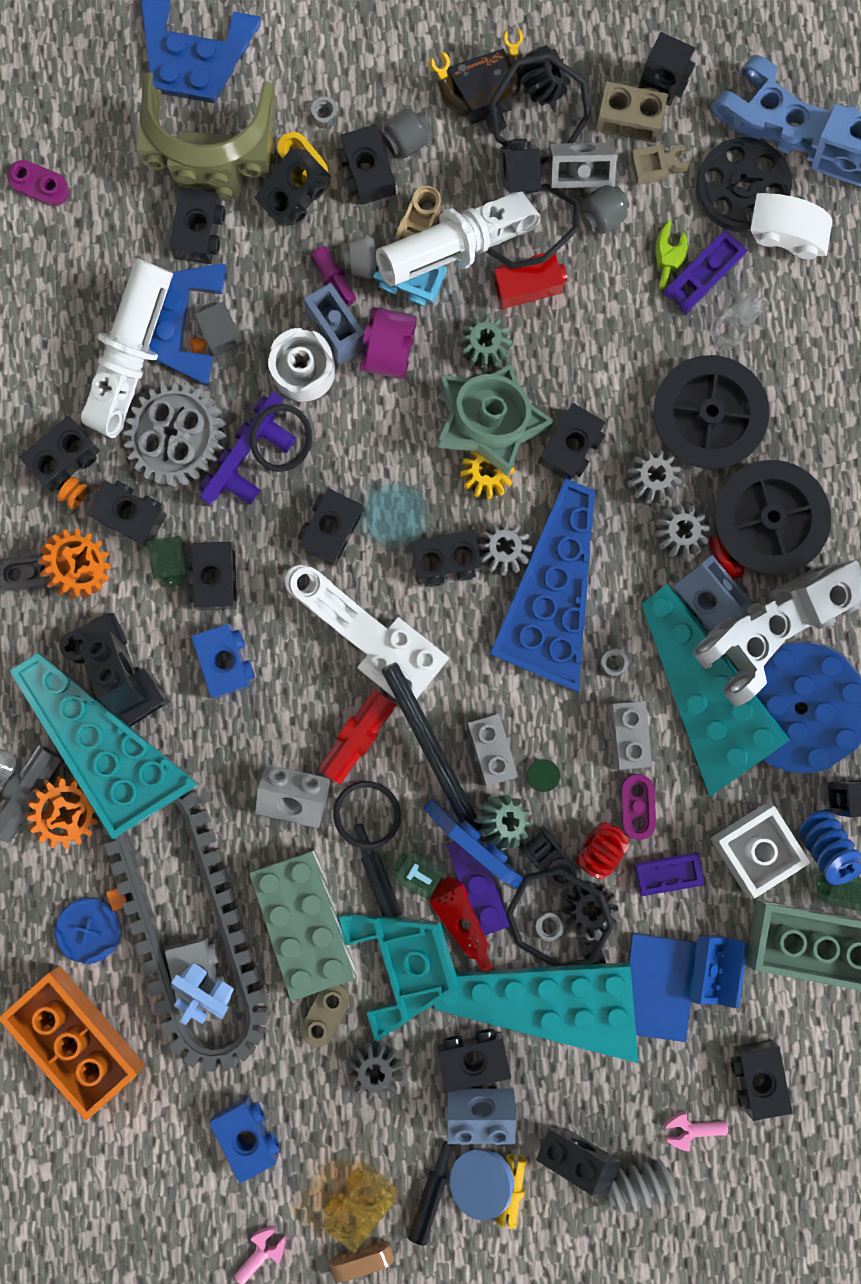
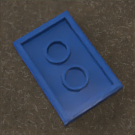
(661, 985)

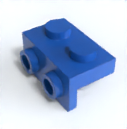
(718, 971)

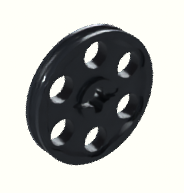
(732, 173)

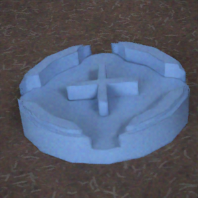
(481, 1184)

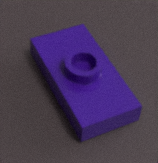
(668, 874)

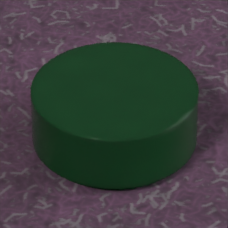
(543, 775)

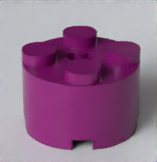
(388, 342)

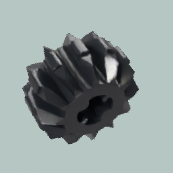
(543, 79)
(581, 918)

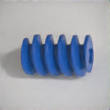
(830, 847)

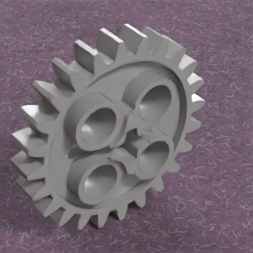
(200, 440)

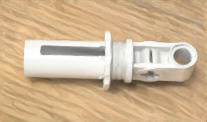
(457, 238)
(126, 348)

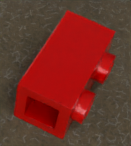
(529, 282)

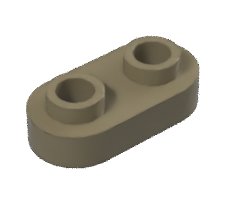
(325, 1016)

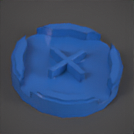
(87, 930)

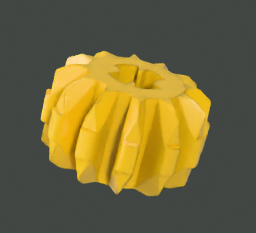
(485, 483)

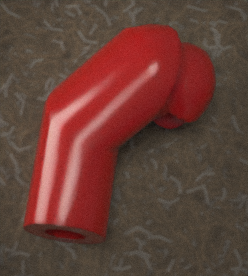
(732, 568)

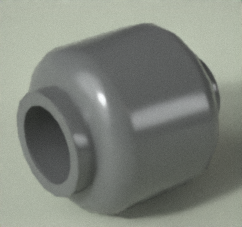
(405, 133)
(604, 209)

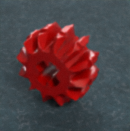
(602, 850)

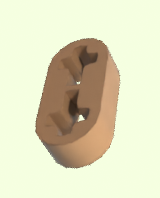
(362, 1262)

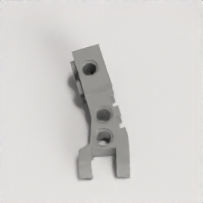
(794, 606)

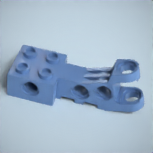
(827, 136)

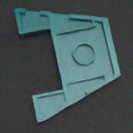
(415, 963)

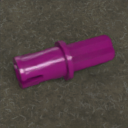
(332, 274)

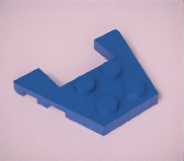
(193, 64)
(171, 321)
(467, 838)

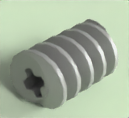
(641, 1187)

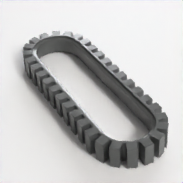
(255, 1016)

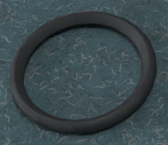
(253, 442)
(397, 815)

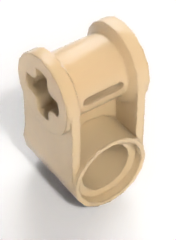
(416, 218)

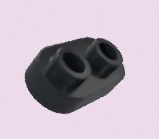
(29, 572)

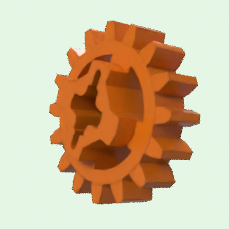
(61, 565)
(50, 817)

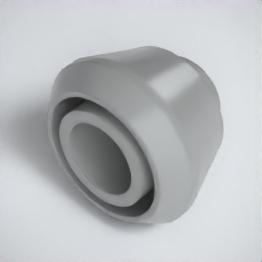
(361, 257)

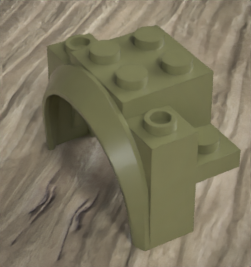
(207, 159)

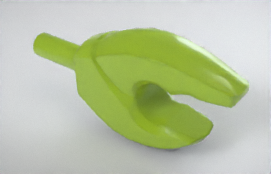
(669, 257)

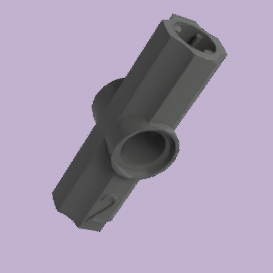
(40, 767)

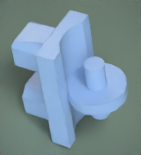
(188, 985)

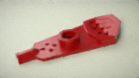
(451, 910)

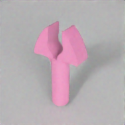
(692, 1130)
(260, 1254)

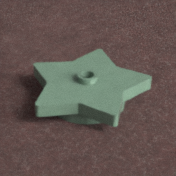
(490, 416)

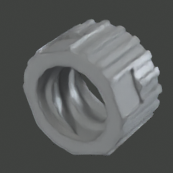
(328, 103)
(623, 659)
(553, 935)

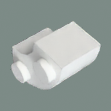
(791, 225)

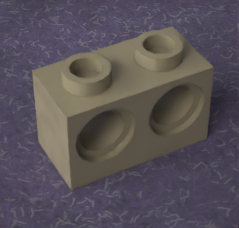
(630, 120)

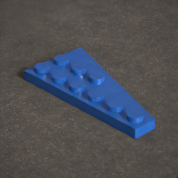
(549, 606)

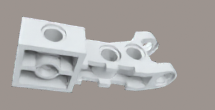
(400, 643)

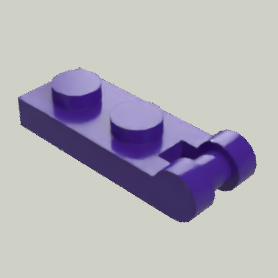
(706, 271)

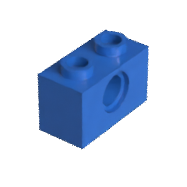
(209, 647)
(244, 1157)

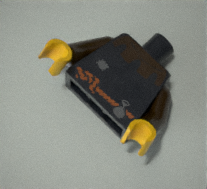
(472, 83)

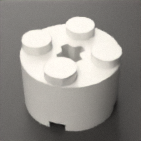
(310, 349)

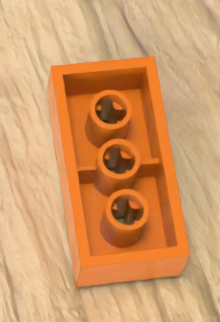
(50, 1046)

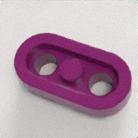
(36, 182)
(638, 806)

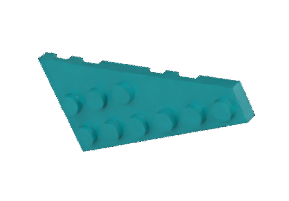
(722, 735)
(109, 760)
(565, 1004)

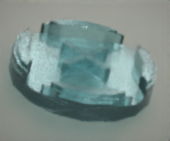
(396, 515)

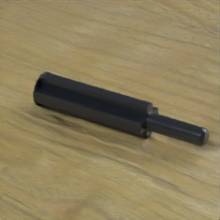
(378, 877)
(430, 1199)

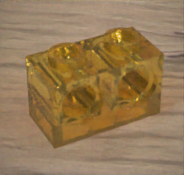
(365, 1209)

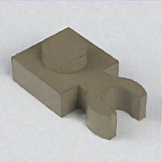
(652, 163)

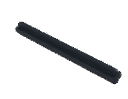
(429, 744)

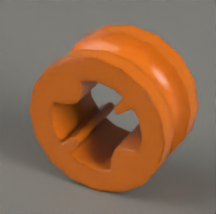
(72, 492)

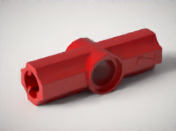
(357, 736)

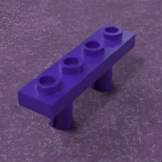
(227, 475)

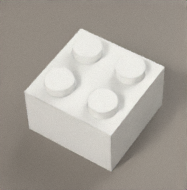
(760, 850)

